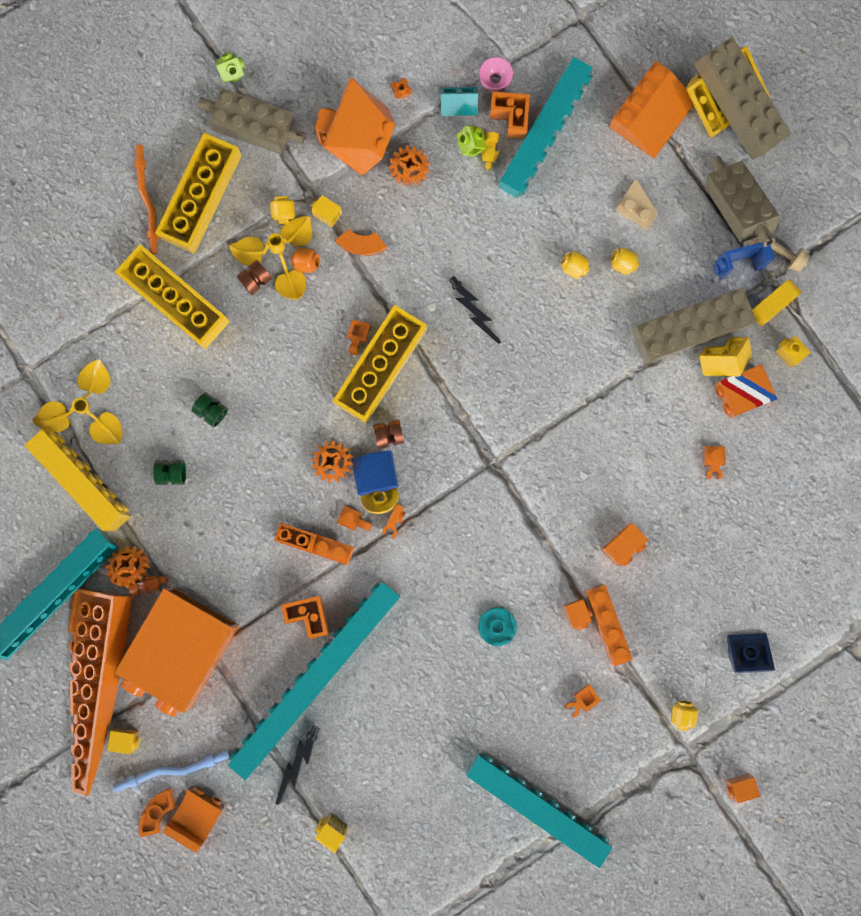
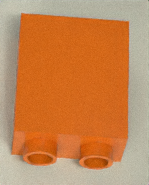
(175, 651)

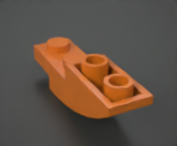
(314, 543)

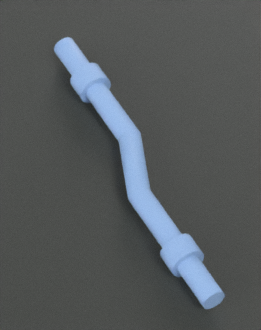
(134, 780)

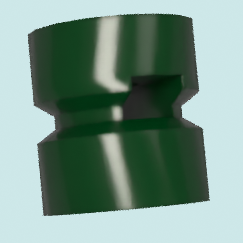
(211, 411)
(169, 472)

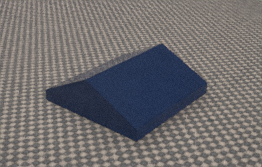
(750, 653)

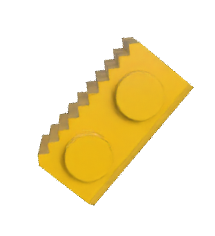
(331, 832)

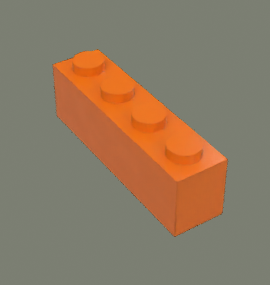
(608, 625)

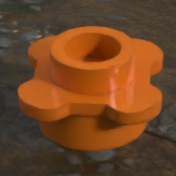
(401, 93)

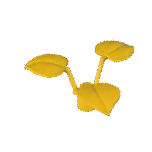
(299, 233)
(92, 379)

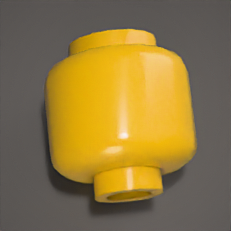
(282, 209)
(624, 260)
(575, 264)
(684, 715)

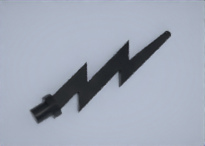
(457, 285)
(301, 752)

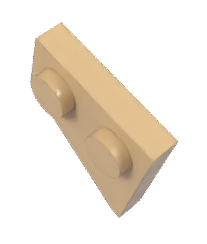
(637, 206)

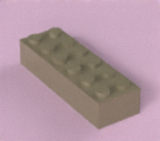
(742, 98)
(694, 326)

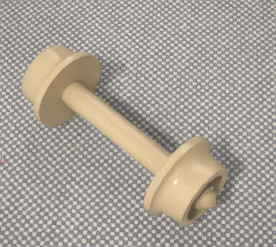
(798, 260)

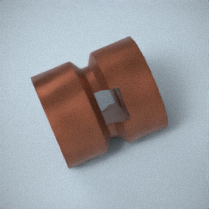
(254, 277)
(388, 434)

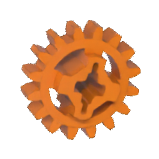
(410, 159)
(337, 456)
(122, 573)

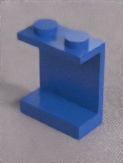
(760, 256)

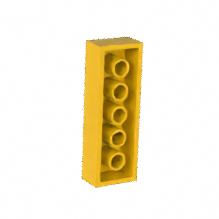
(198, 193)
(172, 296)
(380, 364)
(78, 480)

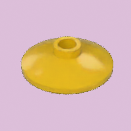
(373, 505)

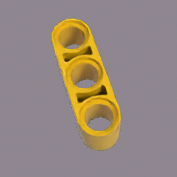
(776, 302)

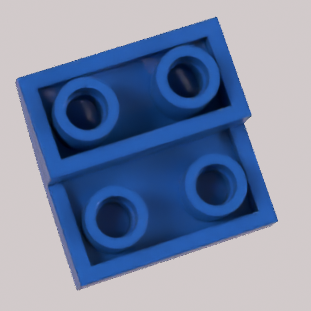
(375, 472)

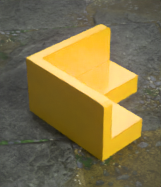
(727, 359)

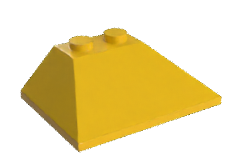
(706, 105)

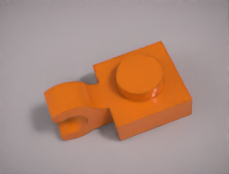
(357, 333)
(396, 516)
(351, 519)

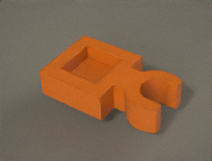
(714, 457)
(585, 698)

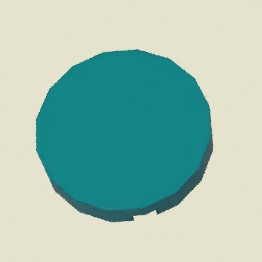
(497, 626)

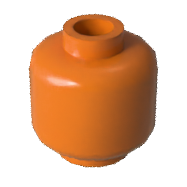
(305, 260)

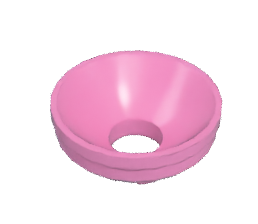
(499, 67)

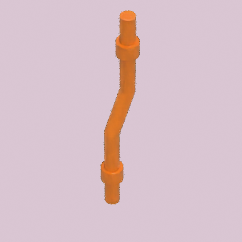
(140, 165)

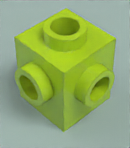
(230, 67)
(471, 141)

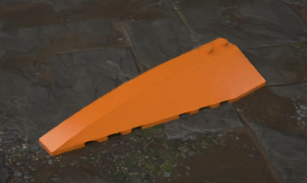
(97, 648)

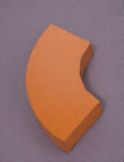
(361, 245)
(154, 811)

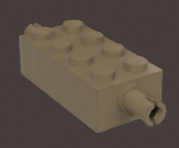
(251, 121)
(742, 201)

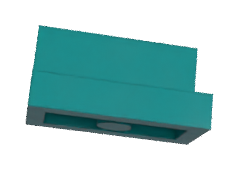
(459, 101)

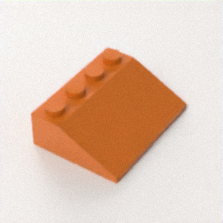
(653, 110)

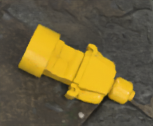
(490, 155)

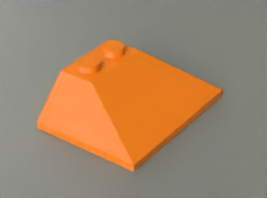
(359, 128)

